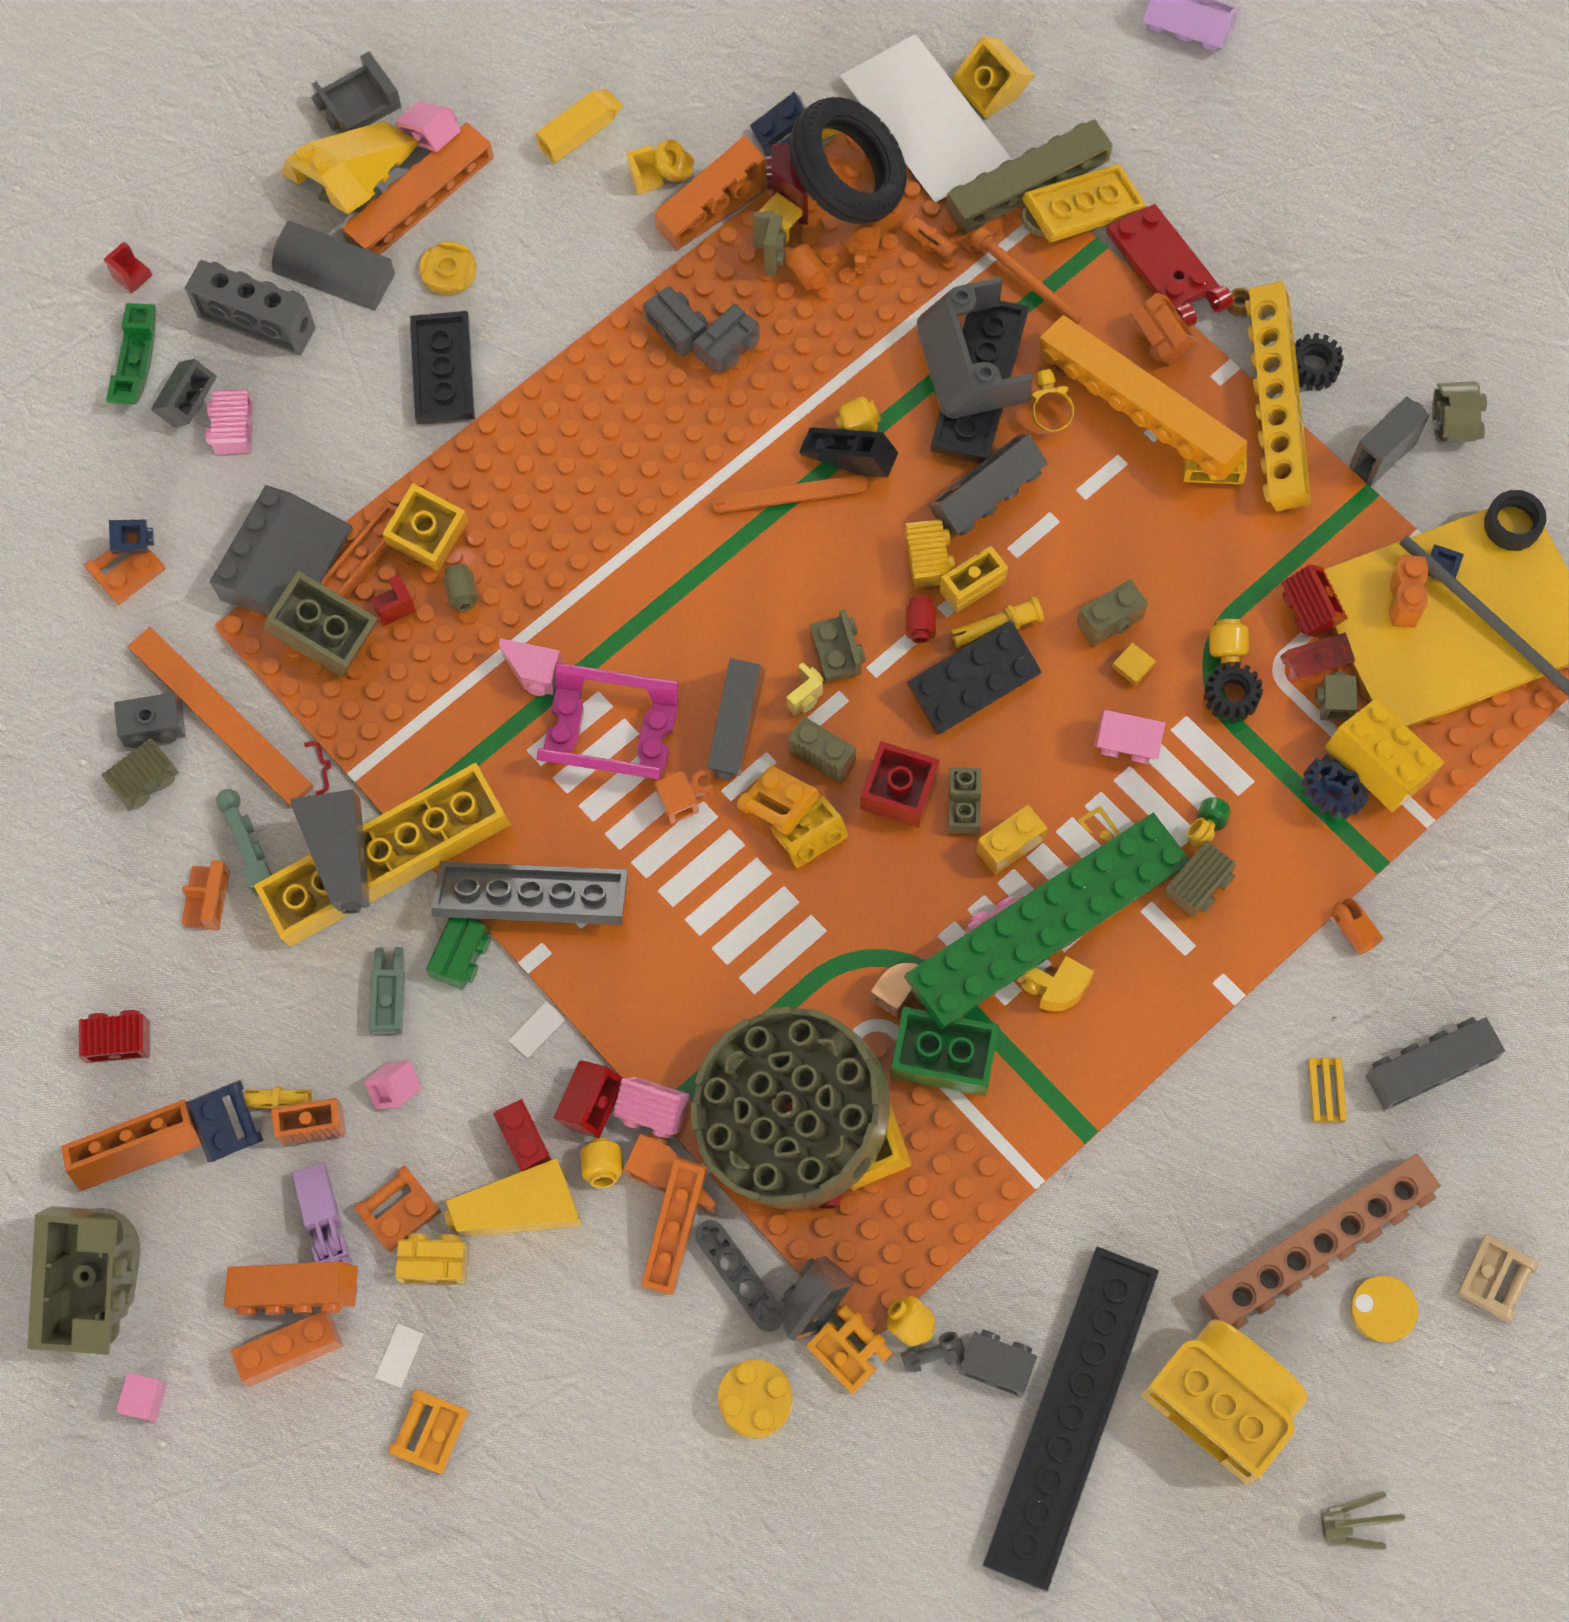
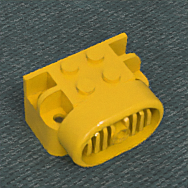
(1229, 1399)

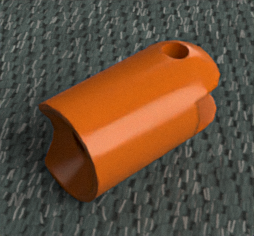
(1356, 926)

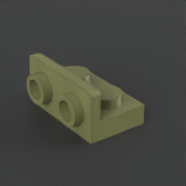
(837, 647)

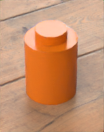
(807, 267)

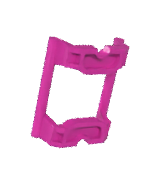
(570, 712)

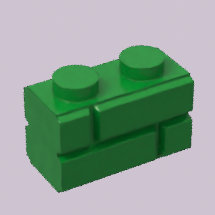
(458, 951)

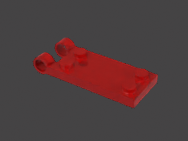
(1160, 253)

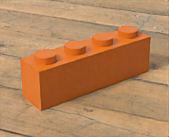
(130, 1146)
(291, 1287)

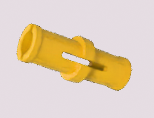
(276, 1097)

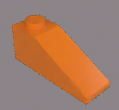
(652, 1165)

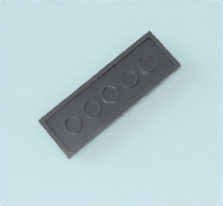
(530, 893)

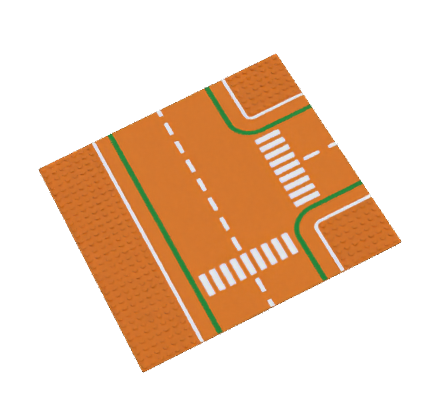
(606, 546)

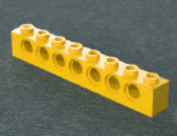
(1294, 489)

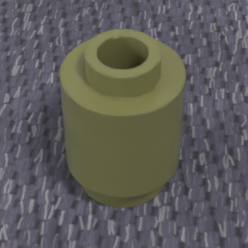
(460, 587)

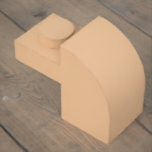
(893, 990)

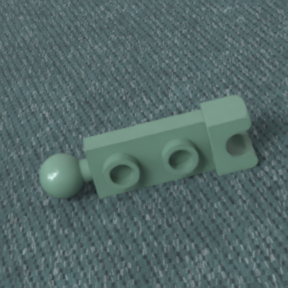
(241, 826)

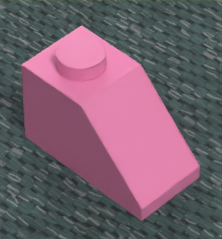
(532, 665)

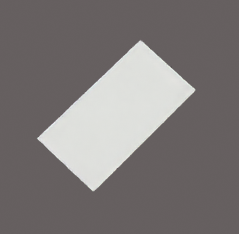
(927, 115)

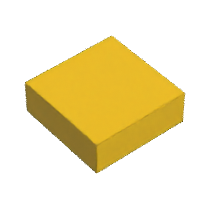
(1133, 664)

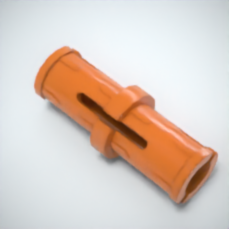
(944, 248)

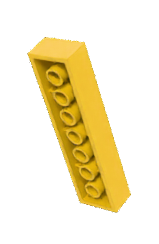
(397, 850)

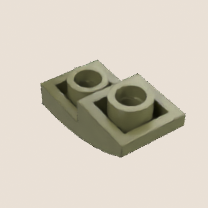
(964, 800)

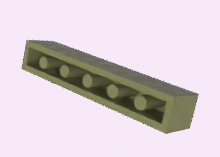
(1003, 188)

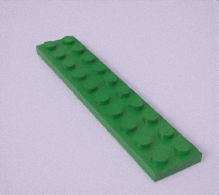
(1046, 920)

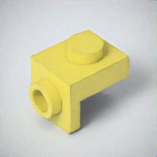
(806, 695)

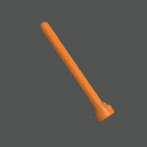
(984, 241)

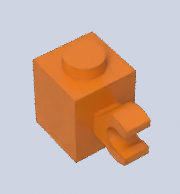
(679, 795)

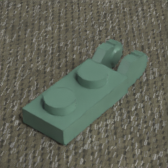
(387, 994)

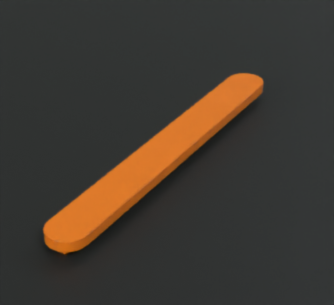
(790, 493)

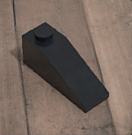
(851, 450)

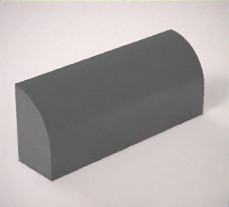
(332, 265)

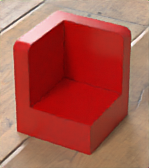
(127, 268)
(393, 603)

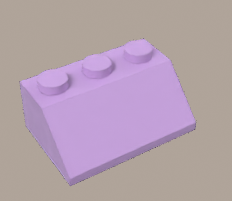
(1195, 19)

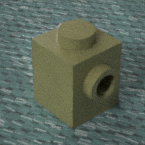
(1337, 696)

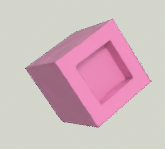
(392, 1084)
(141, 1397)

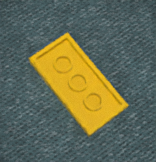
(1083, 202)

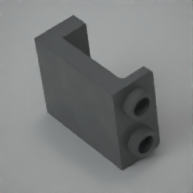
(357, 97)

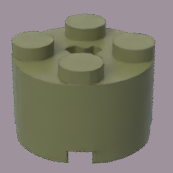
(1458, 412)

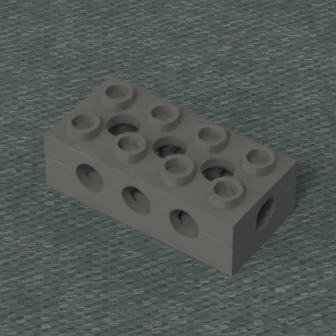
(250, 306)

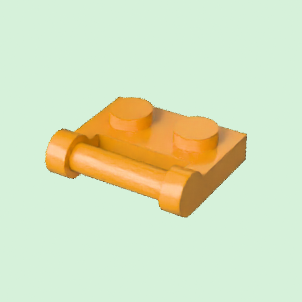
(782, 791)
(438, 1435)

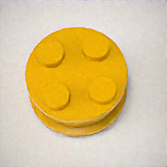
(755, 1398)

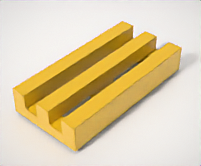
(1326, 1063)

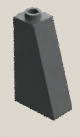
(735, 718)
(336, 843)

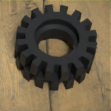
(1323, 349)
(1237, 675)

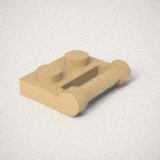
(1488, 1272)

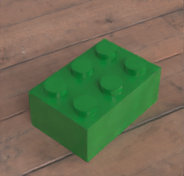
(947, 1057)

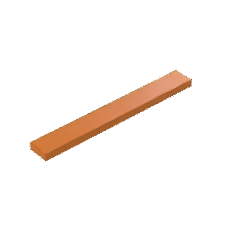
(220, 716)

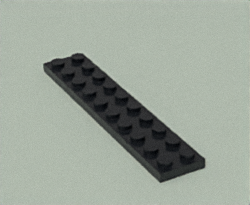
(1070, 1419)

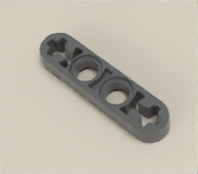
(739, 1275)

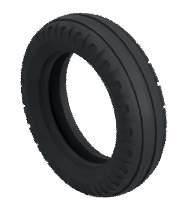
(821, 180)

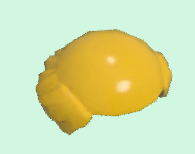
(673, 161)

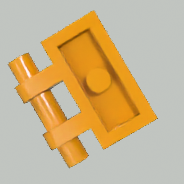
(842, 1356)

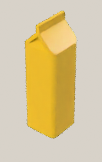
(577, 124)

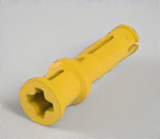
(1019, 614)

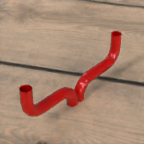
(324, 771)

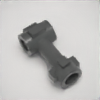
(950, 1348)

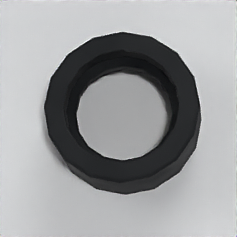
(1521, 500)

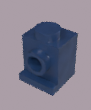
(121, 529)

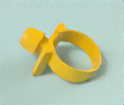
(1045, 380)

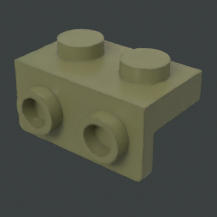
(769, 236)

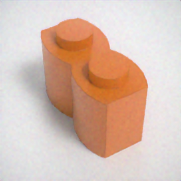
(1408, 591)

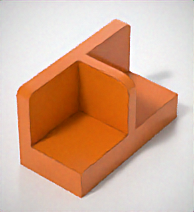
(206, 896)

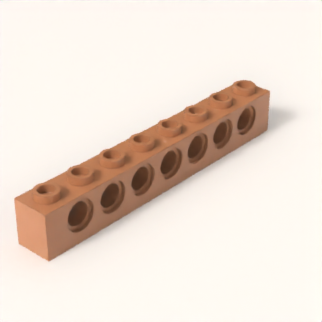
(1410, 1174)

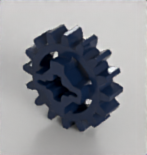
(1334, 788)

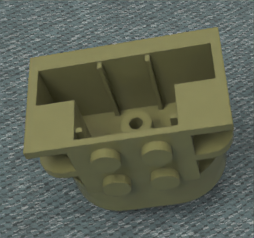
(81, 1278)

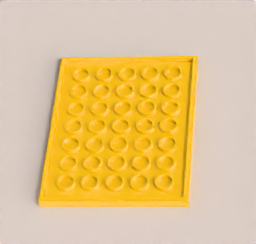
(1452, 652)

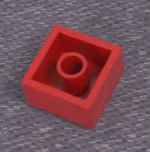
(899, 784)

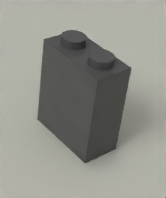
(1389, 441)

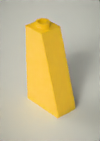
(518, 1203)

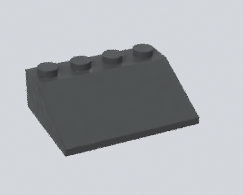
(272, 545)

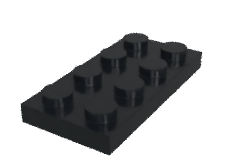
(442, 367)
(974, 677)

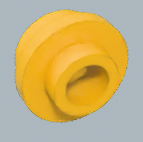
(1201, 831)

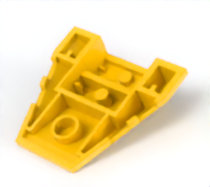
(350, 162)

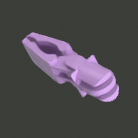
(321, 1214)

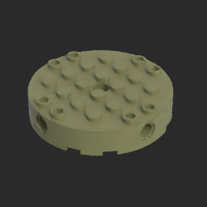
(835, 1117)

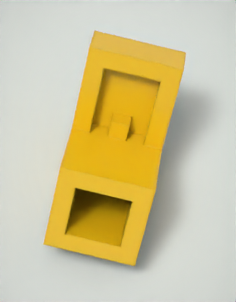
(1059, 991)

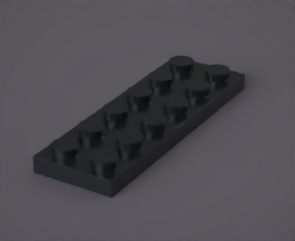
(994, 338)

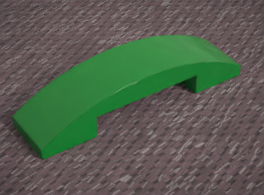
(135, 354)

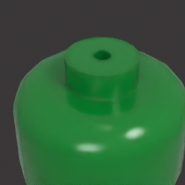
(1216, 811)

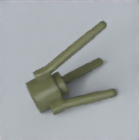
(1339, 1525)

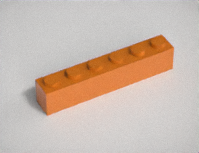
(419, 191)

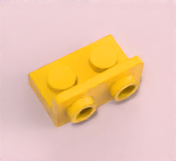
(814, 834)

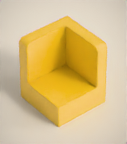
(643, 170)
(789, 212)

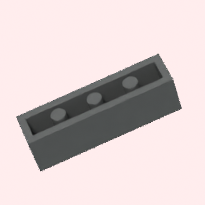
(989, 484)
(1434, 1063)

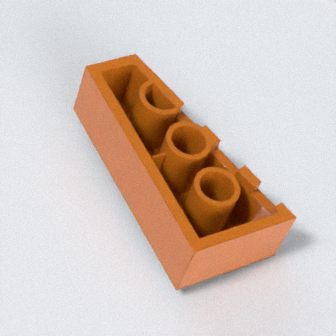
(713, 194)

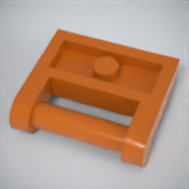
(128, 575)
(405, 1216)

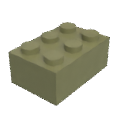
(320, 624)

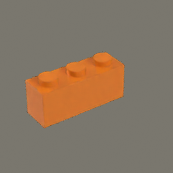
(286, 1348)

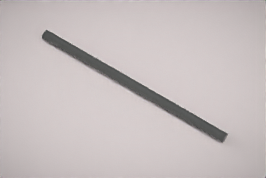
(1488, 616)

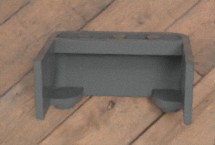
(957, 383)

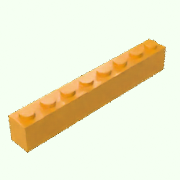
(1143, 398)

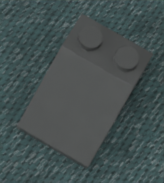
(814, 1298)

